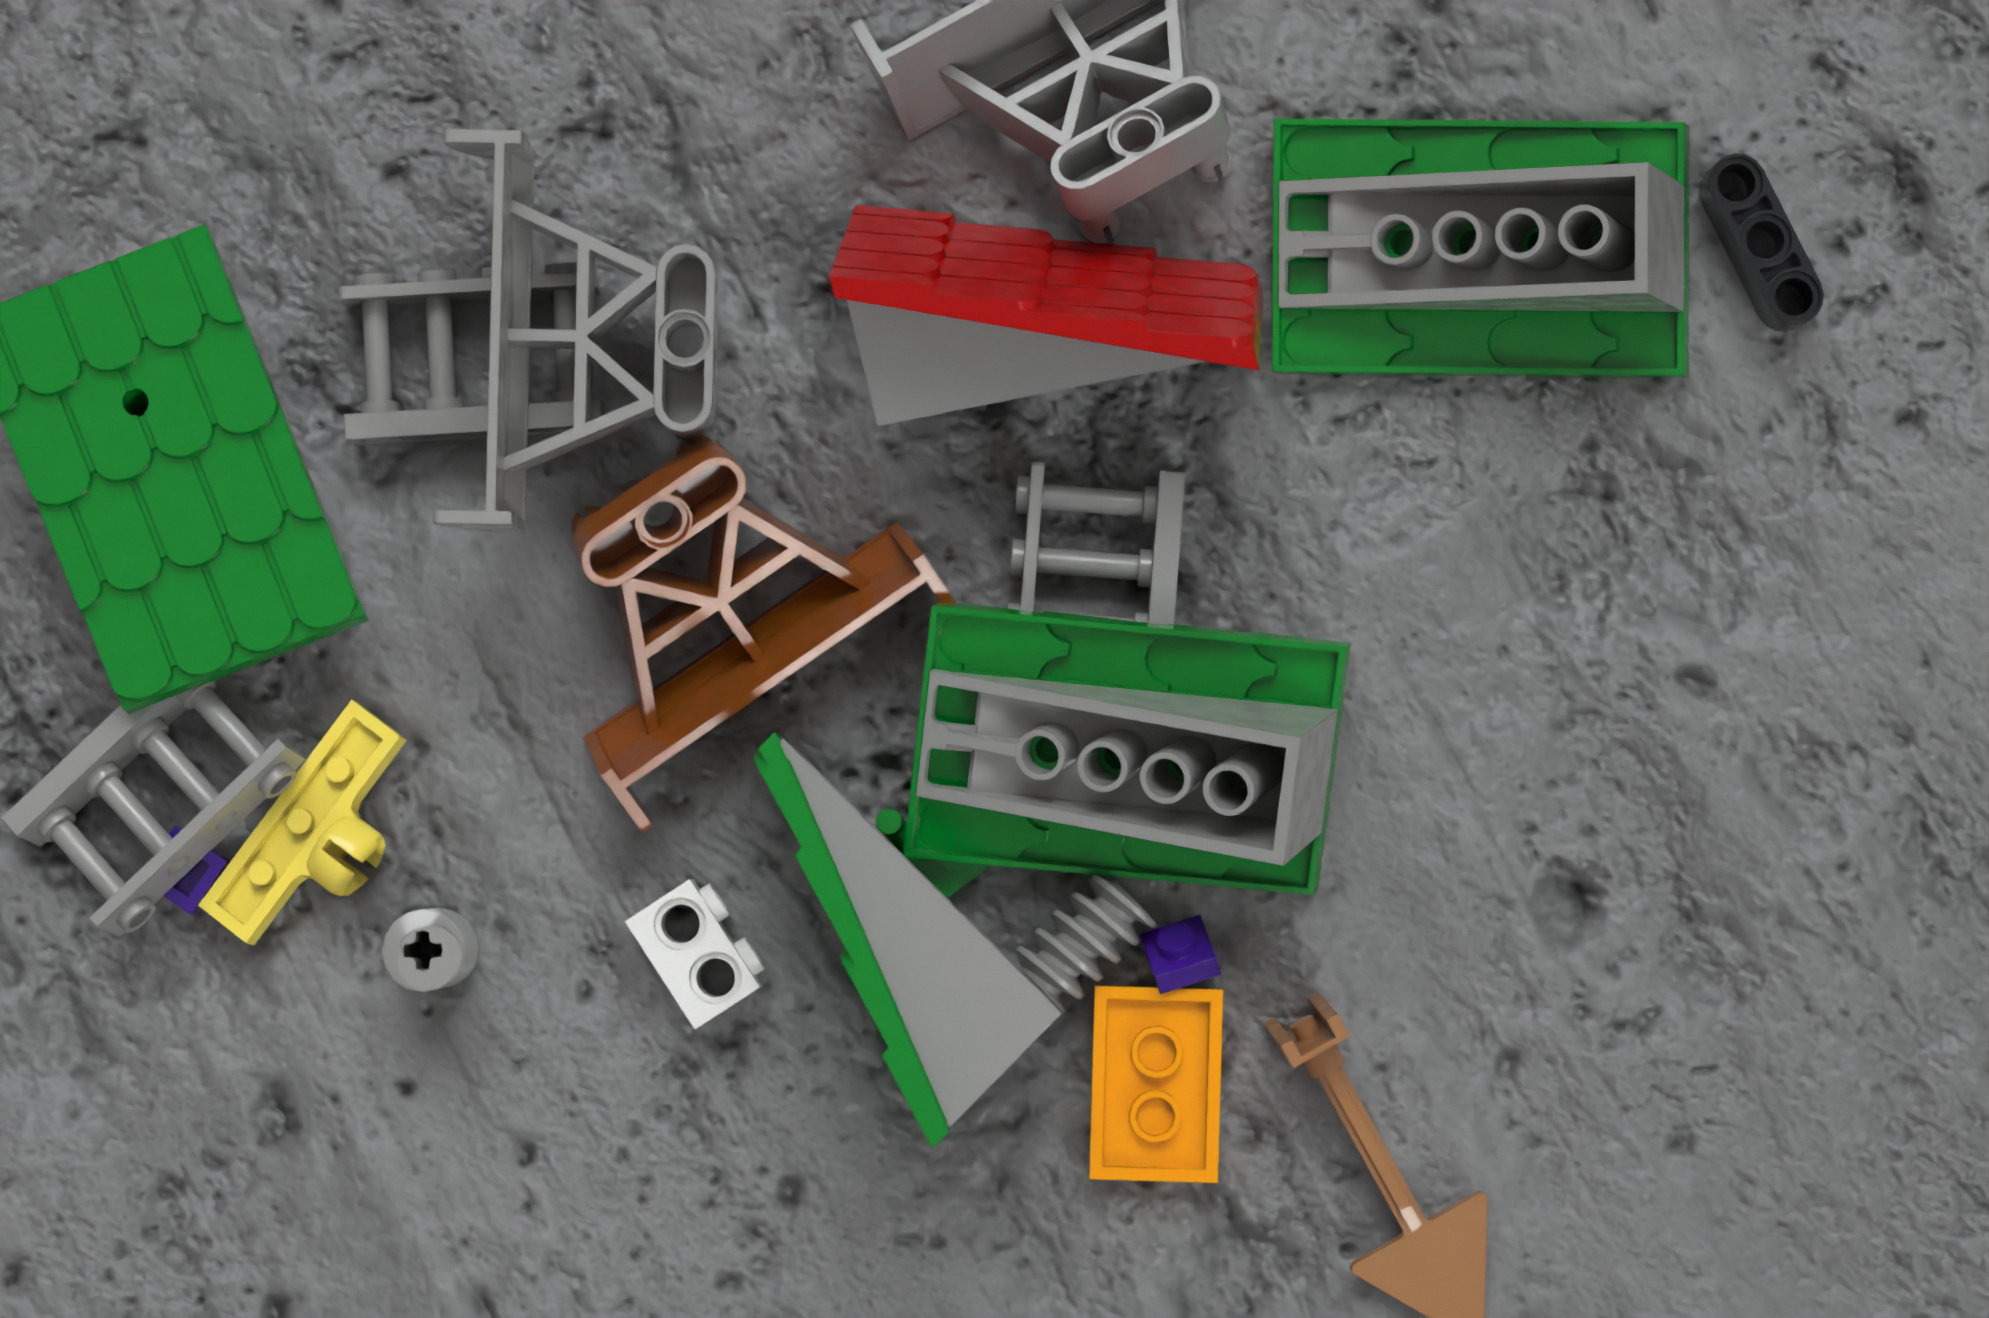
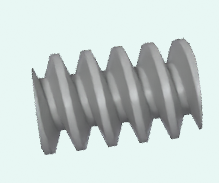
(1082, 940)
(422, 972)

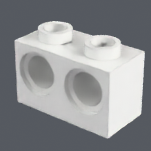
(682, 962)

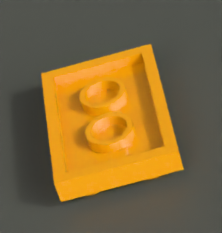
(1156, 1084)

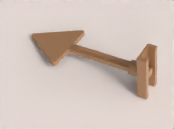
(1435, 1260)

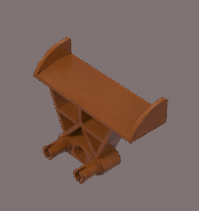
(619, 548)

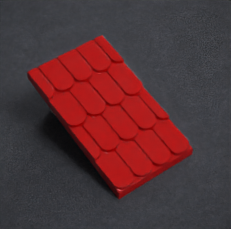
(1009, 313)

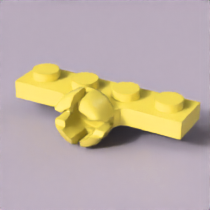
(310, 828)

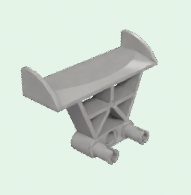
(997, 42)
(685, 296)

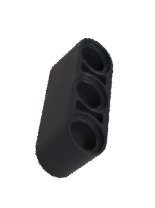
(1762, 211)

